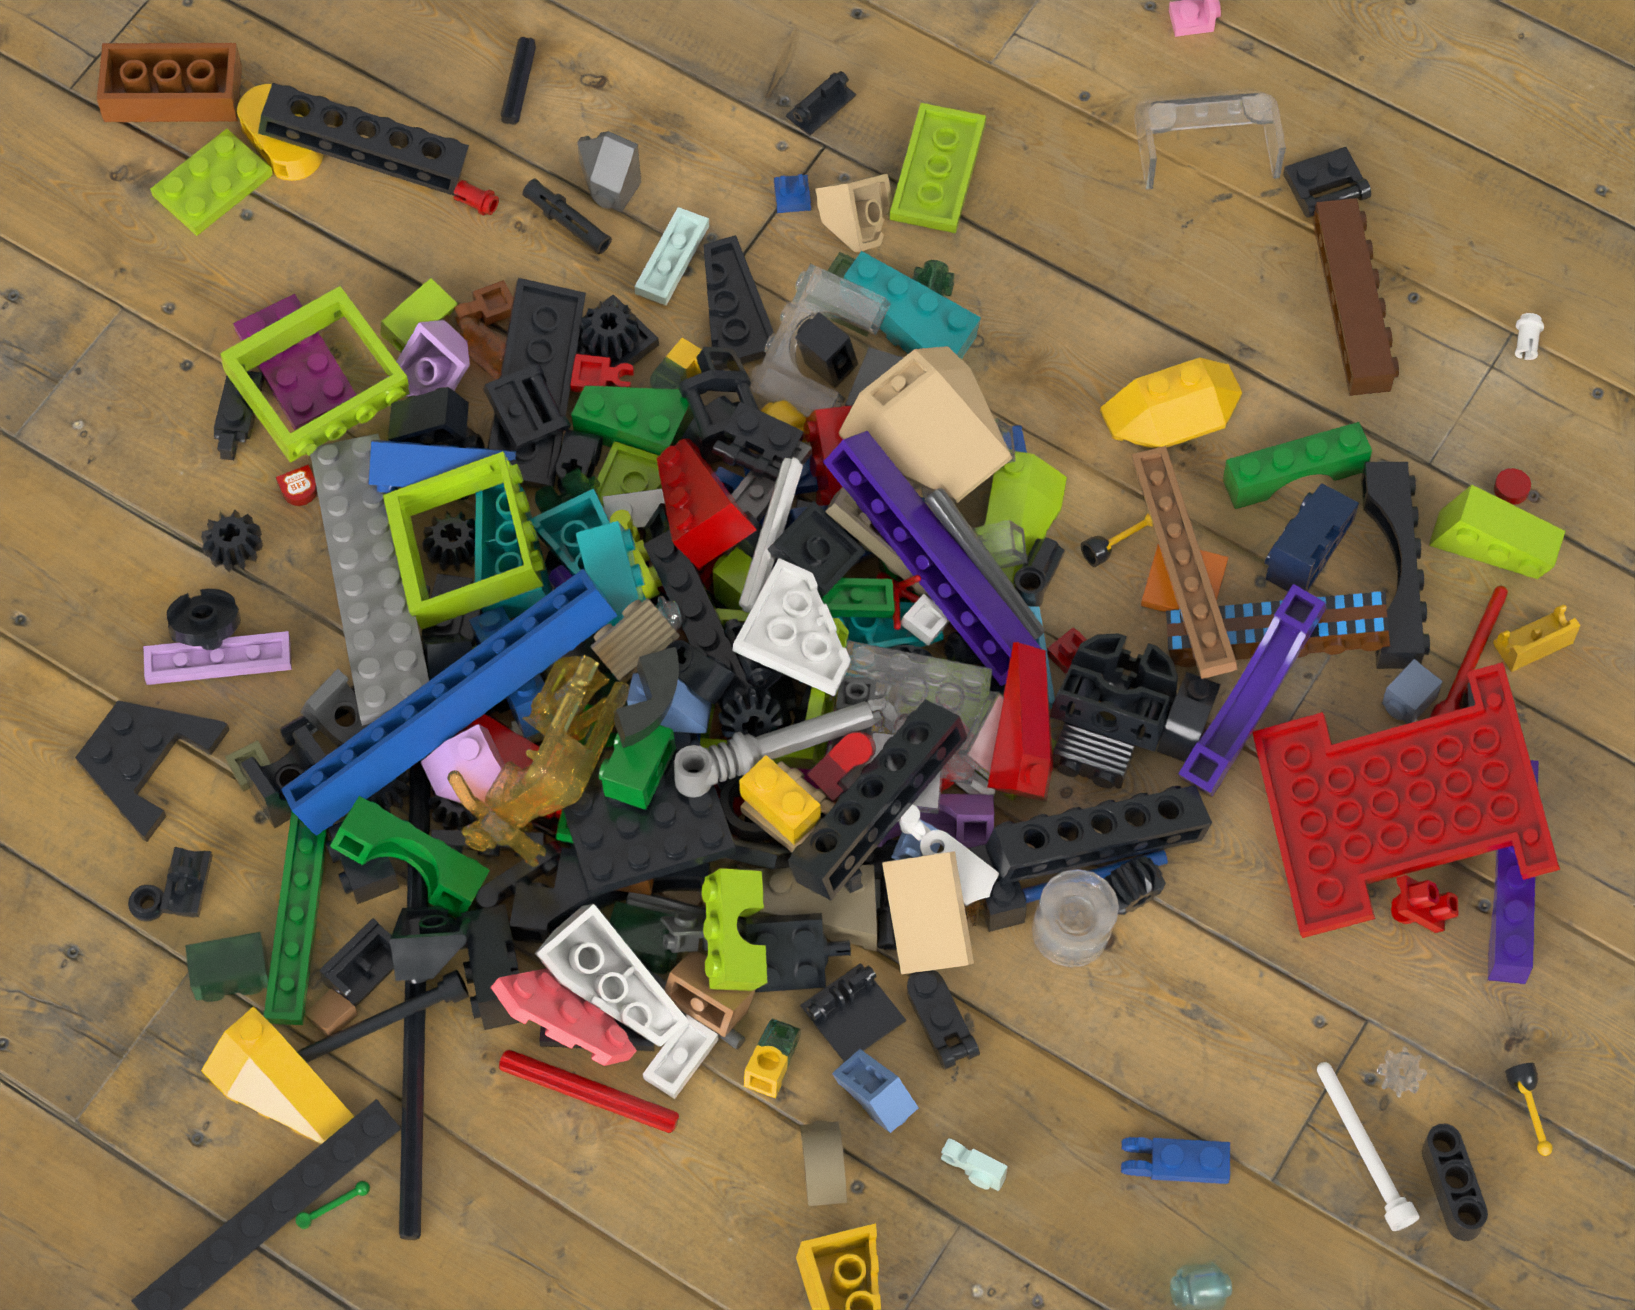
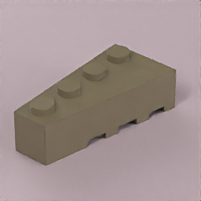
(843, 918)

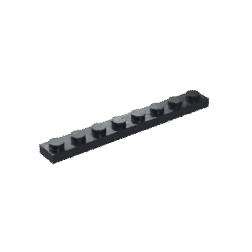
(270, 1211)

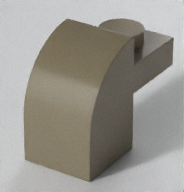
(823, 1163)

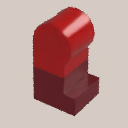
(840, 761)

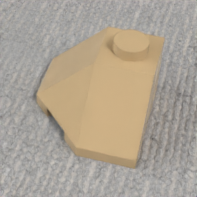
(856, 210)

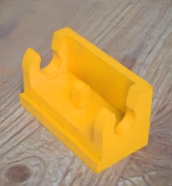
(1537, 639)

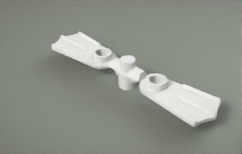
(974, 874)

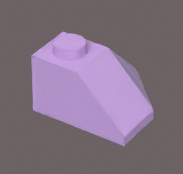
(434, 357)
(472, 755)

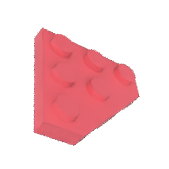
(564, 1015)

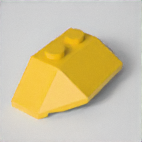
(1173, 404)

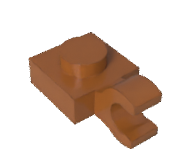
(490, 303)

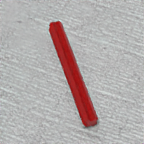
(589, 1091)

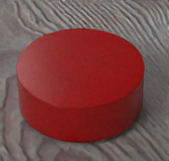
(1512, 486)

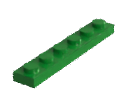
(295, 924)

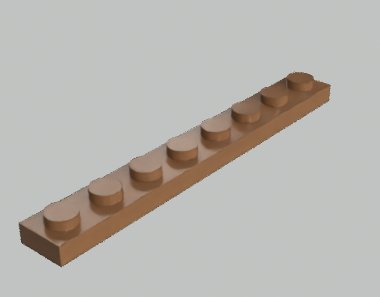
(1184, 563)

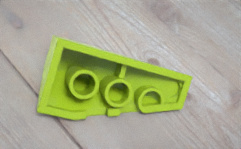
(1029, 496)

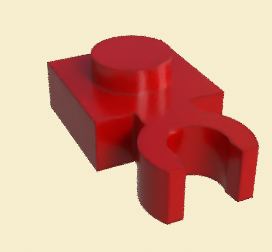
(598, 372)

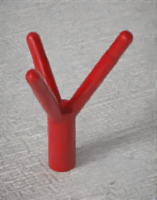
(900, 591)

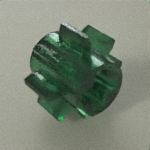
(935, 276)

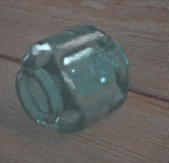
(1200, 1287)

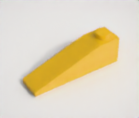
(267, 1074)

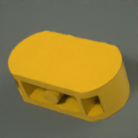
(285, 159)

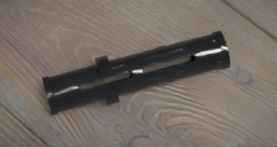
(539, 194)

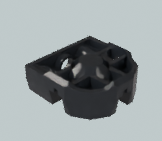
(1098, 684)

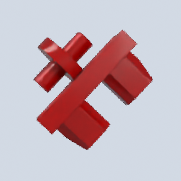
(1423, 904)

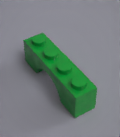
(1261, 473)
(375, 833)

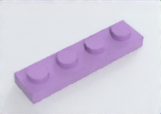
(234, 657)

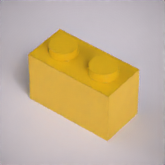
(780, 800)

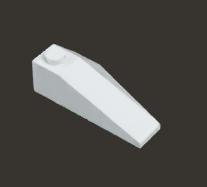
(603, 970)

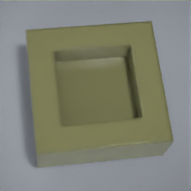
(236, 758)

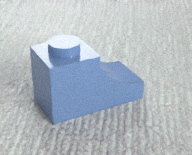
(876, 1090)

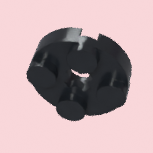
(190, 621)

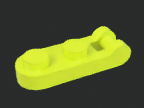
(641, 556)

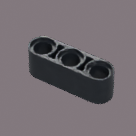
(1450, 1199)

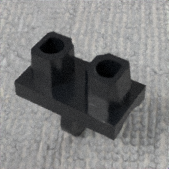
(186, 882)

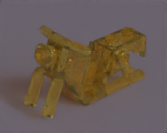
(558, 767)

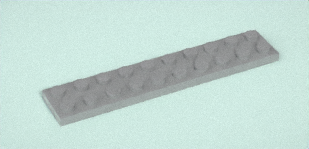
(371, 597)

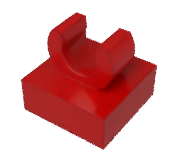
(1064, 649)

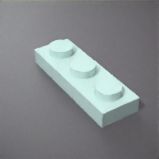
(672, 256)

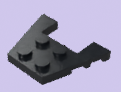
(131, 748)

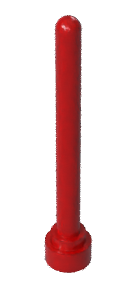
(1473, 653)

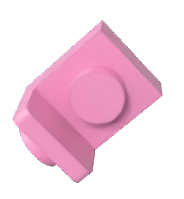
(1194, 16)

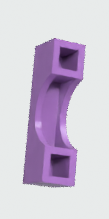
(962, 816)

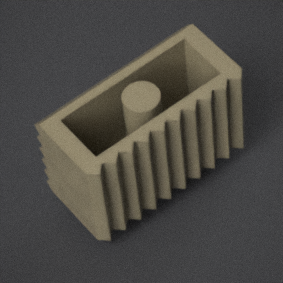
(636, 635)

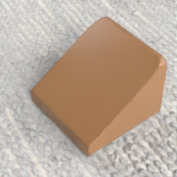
(331, 1013)

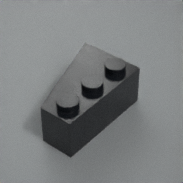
(490, 957)

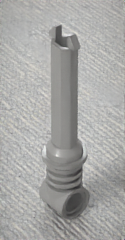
(746, 750)

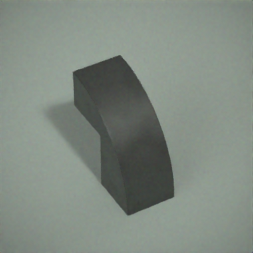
(659, 681)

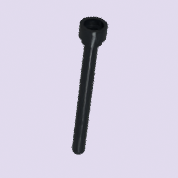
(449, 989)

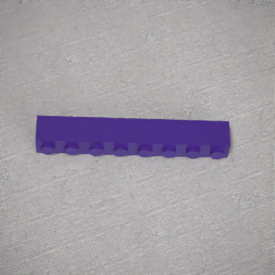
(929, 551)

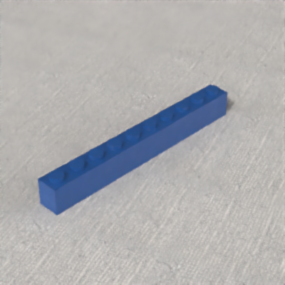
(449, 702)

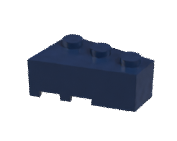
(1310, 538)

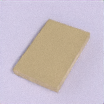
(928, 912)

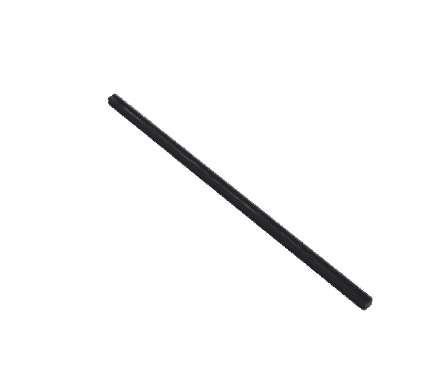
(414, 1038)

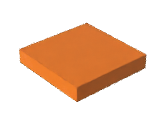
(1159, 591)

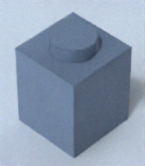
(1411, 692)

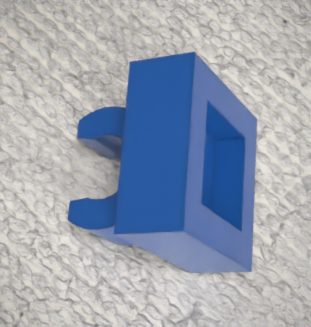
(792, 193)

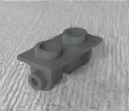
(685, 932)

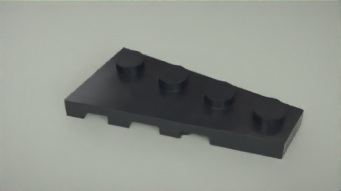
(734, 303)

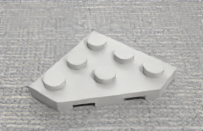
(794, 630)

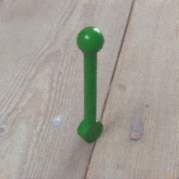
(304, 1219)

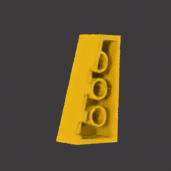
(841, 1270)

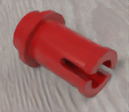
(482, 200)

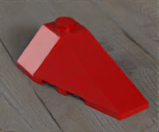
(1023, 740)

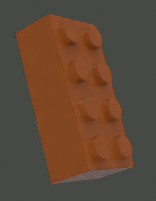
(169, 82)

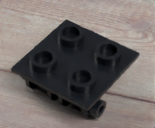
(853, 1012)

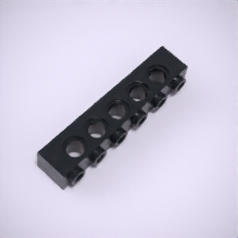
(346, 144)
(877, 799)
(1016, 861)

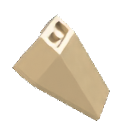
(931, 422)

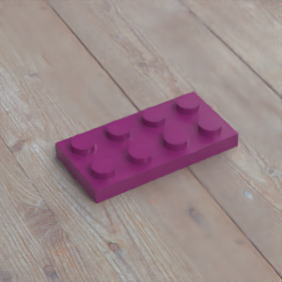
(303, 376)

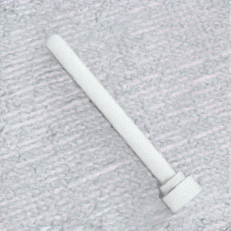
(1399, 1211)

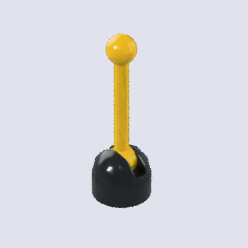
(1098, 549)
(1524, 1079)

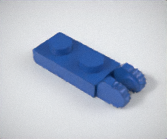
(1179, 1160)

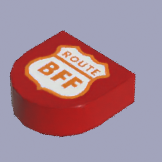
(298, 486)

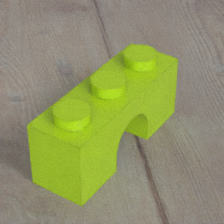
(730, 959)

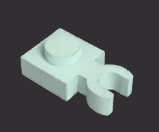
(980, 1168)

